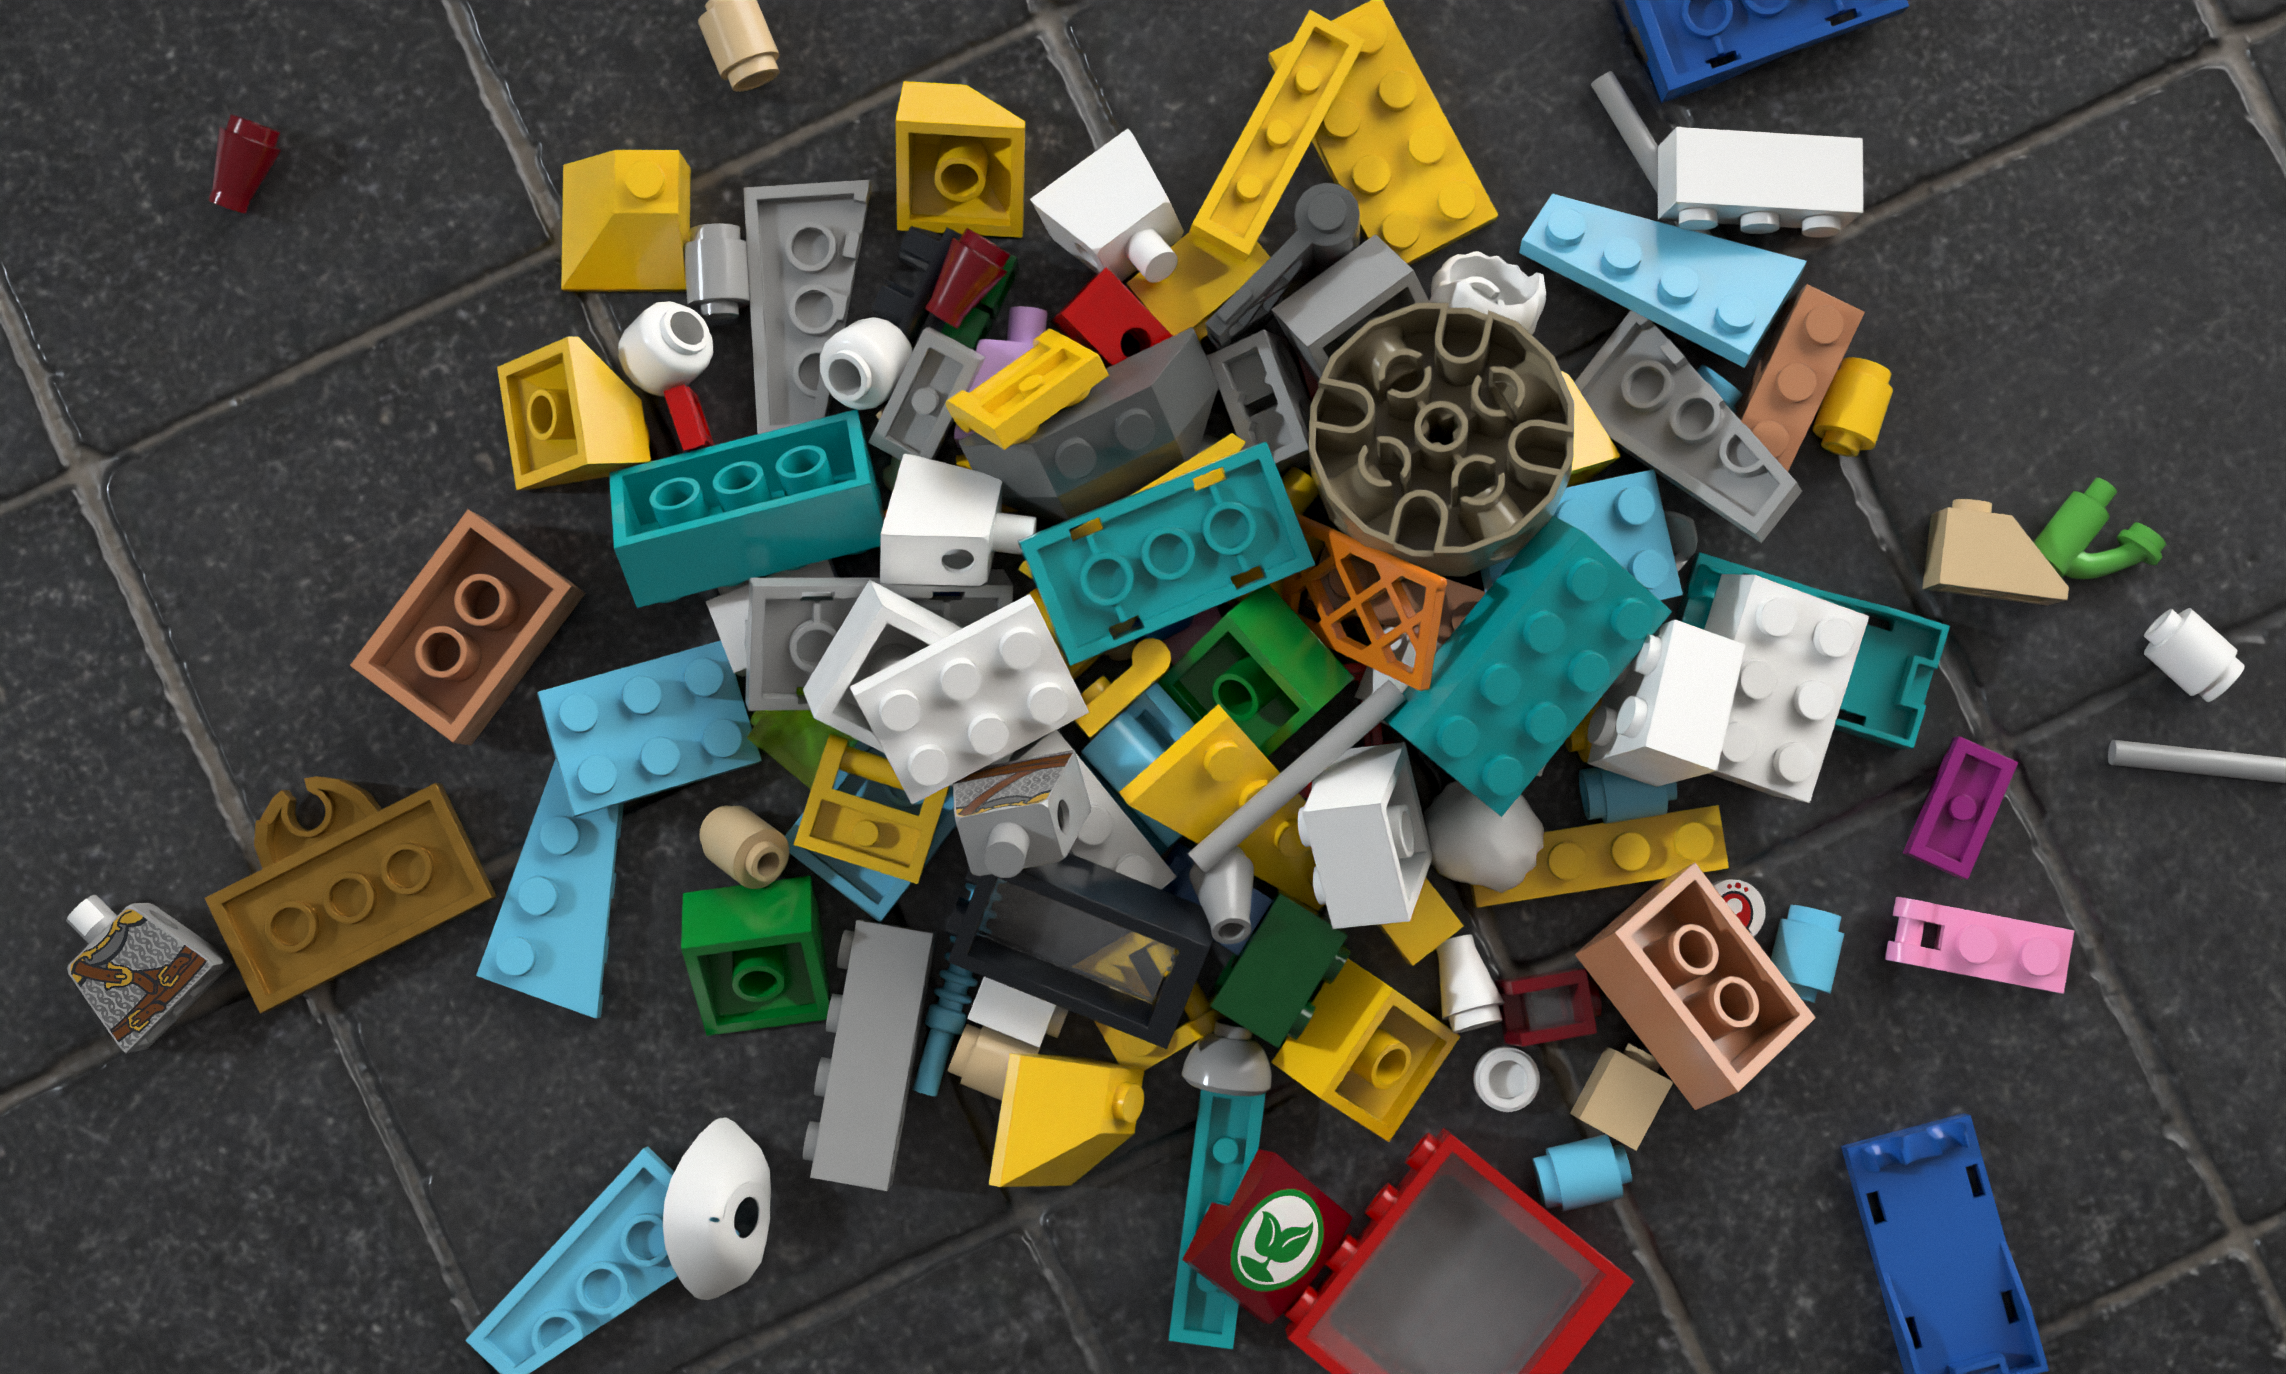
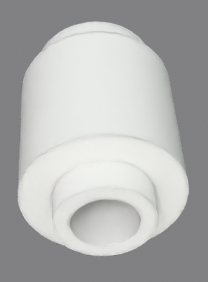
(2192, 654)

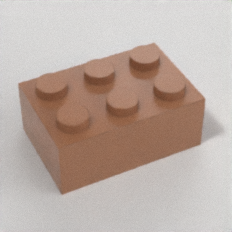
(467, 629)
(1695, 987)

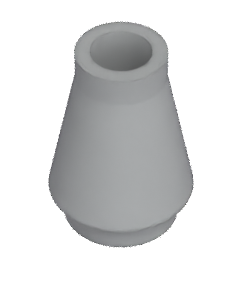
(1226, 896)

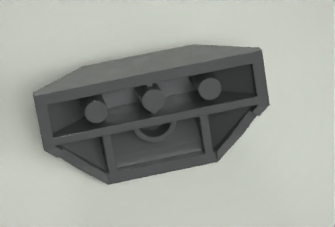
(1113, 441)

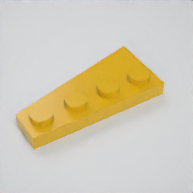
(1207, 781)

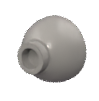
(1228, 1062)

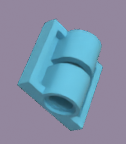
(1130, 747)

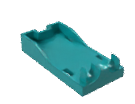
(1166, 553)
(1890, 667)

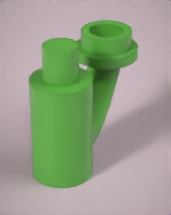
(2077, 525)

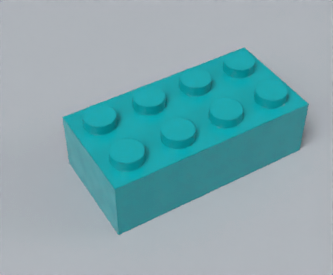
(746, 509)
(1528, 664)

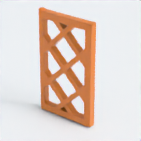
(1420, 627)

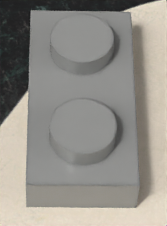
(916, 412)

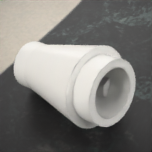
(1466, 986)

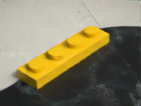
(1277, 136)
(1618, 855)

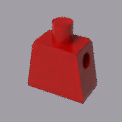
(1103, 314)

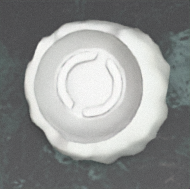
(1490, 285)
(1477, 844)

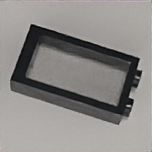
(1085, 943)

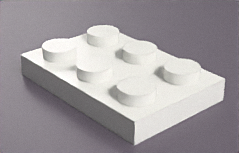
(970, 699)

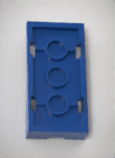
(1690, 33)
(1943, 1252)

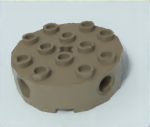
(1450, 378)

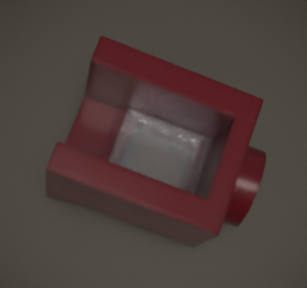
(1548, 1006)

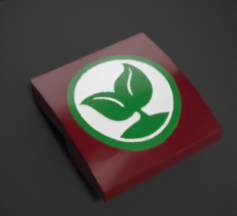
(1268, 1238)

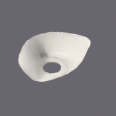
(711, 1182)

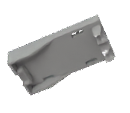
(792, 631)

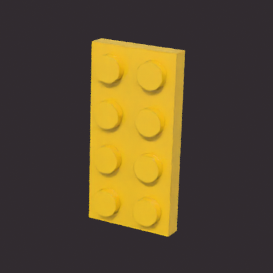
(1396, 146)

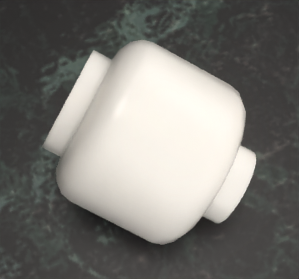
(665, 347)
(864, 362)

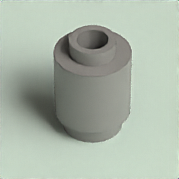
(716, 271)

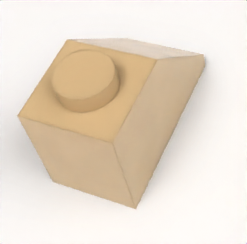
(1987, 557)

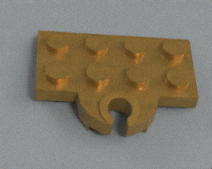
(345, 887)

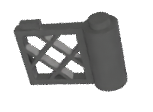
(1325, 233)

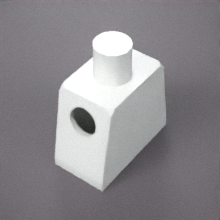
(1113, 213)
(946, 525)

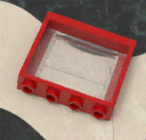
(1455, 1279)

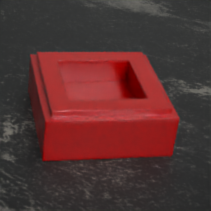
(688, 418)

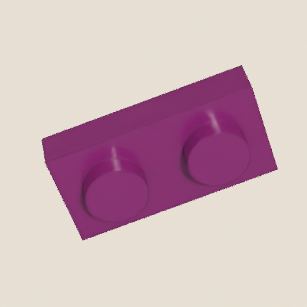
(1960, 807)

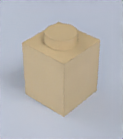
(1623, 1095)

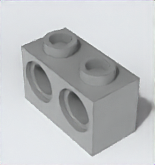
(1265, 397)

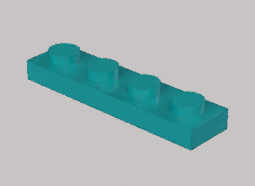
(1221, 1154)

